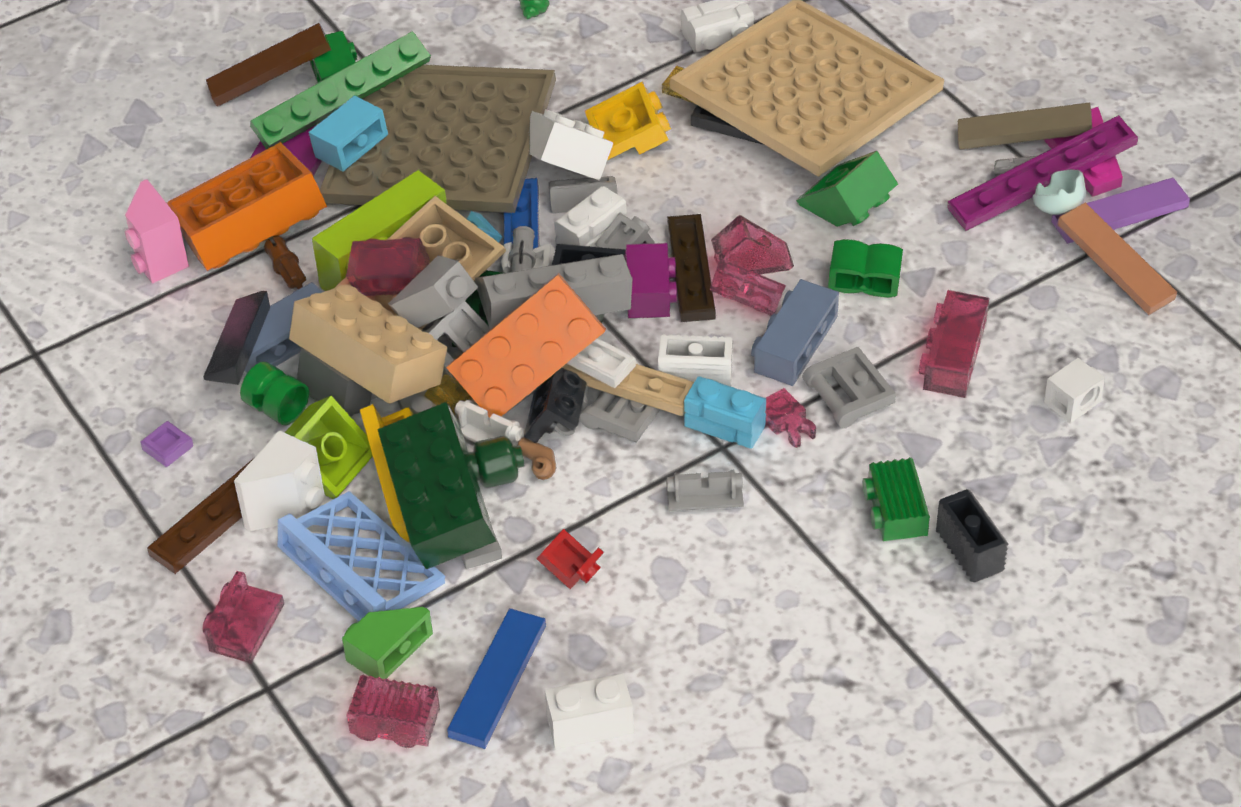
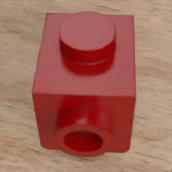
(570, 560)

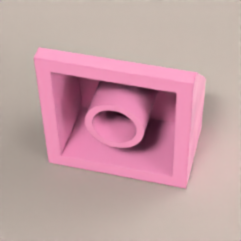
(154, 235)

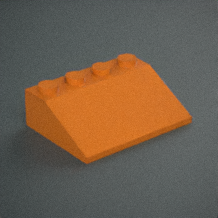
(247, 206)

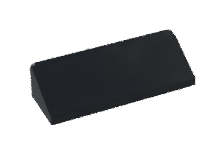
(238, 339)

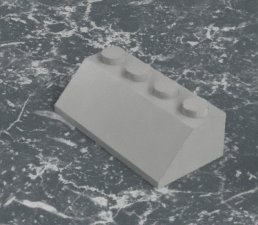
(599, 282)

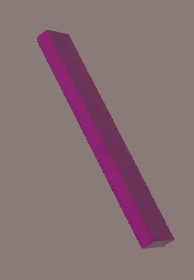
(1021, 181)

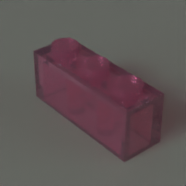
(954, 343)

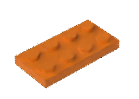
(526, 347)

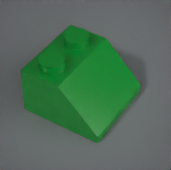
(850, 190)

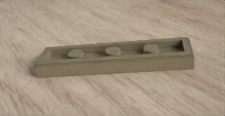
(1024, 126)

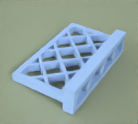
(336, 572)

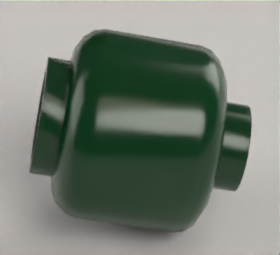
(496, 461)

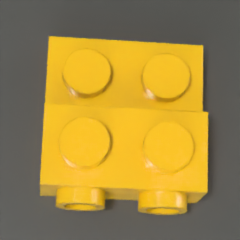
(631, 120)

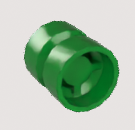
(274, 393)

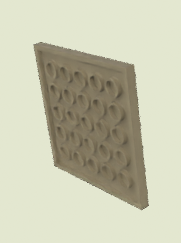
(458, 129)

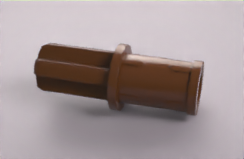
(285, 263)

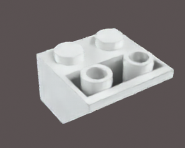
(568, 143)

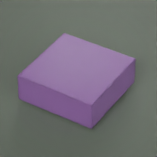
(166, 443)

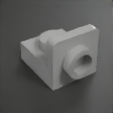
(624, 232)

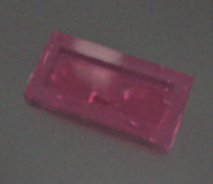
(747, 287)

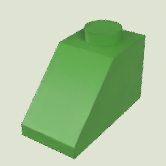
(386, 639)

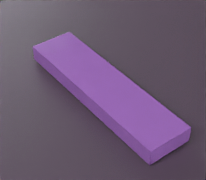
(1136, 205)

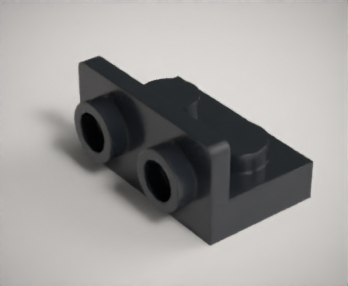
(555, 402)

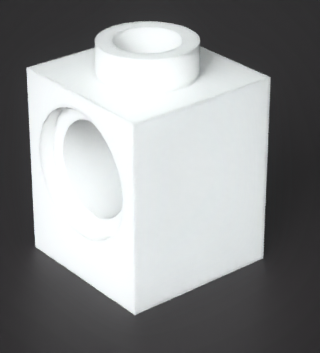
(1074, 390)

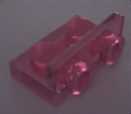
(241, 619)

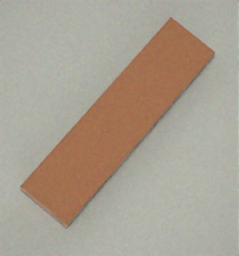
(1117, 258)

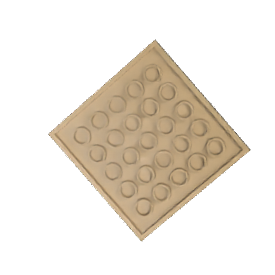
(807, 86)

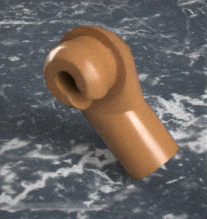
(542, 458)

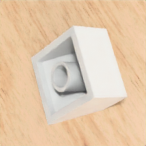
(279, 482)

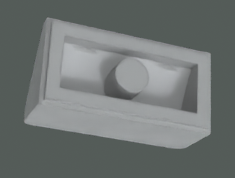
(570, 192)

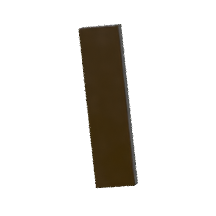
(691, 268)

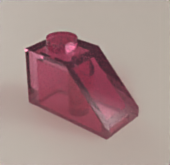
(751, 247)

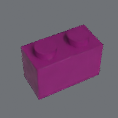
(650, 280)

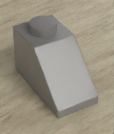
(434, 292)

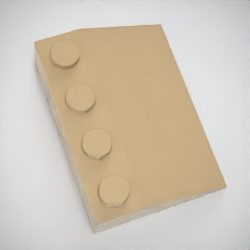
(447, 235)

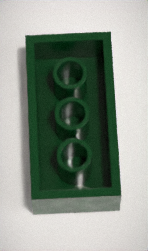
(436, 485)

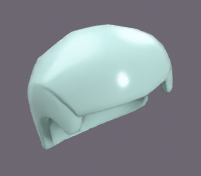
(1062, 194)

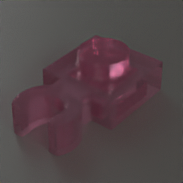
(788, 415)

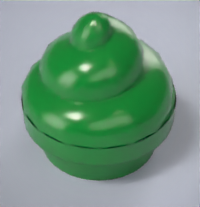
(533, 8)

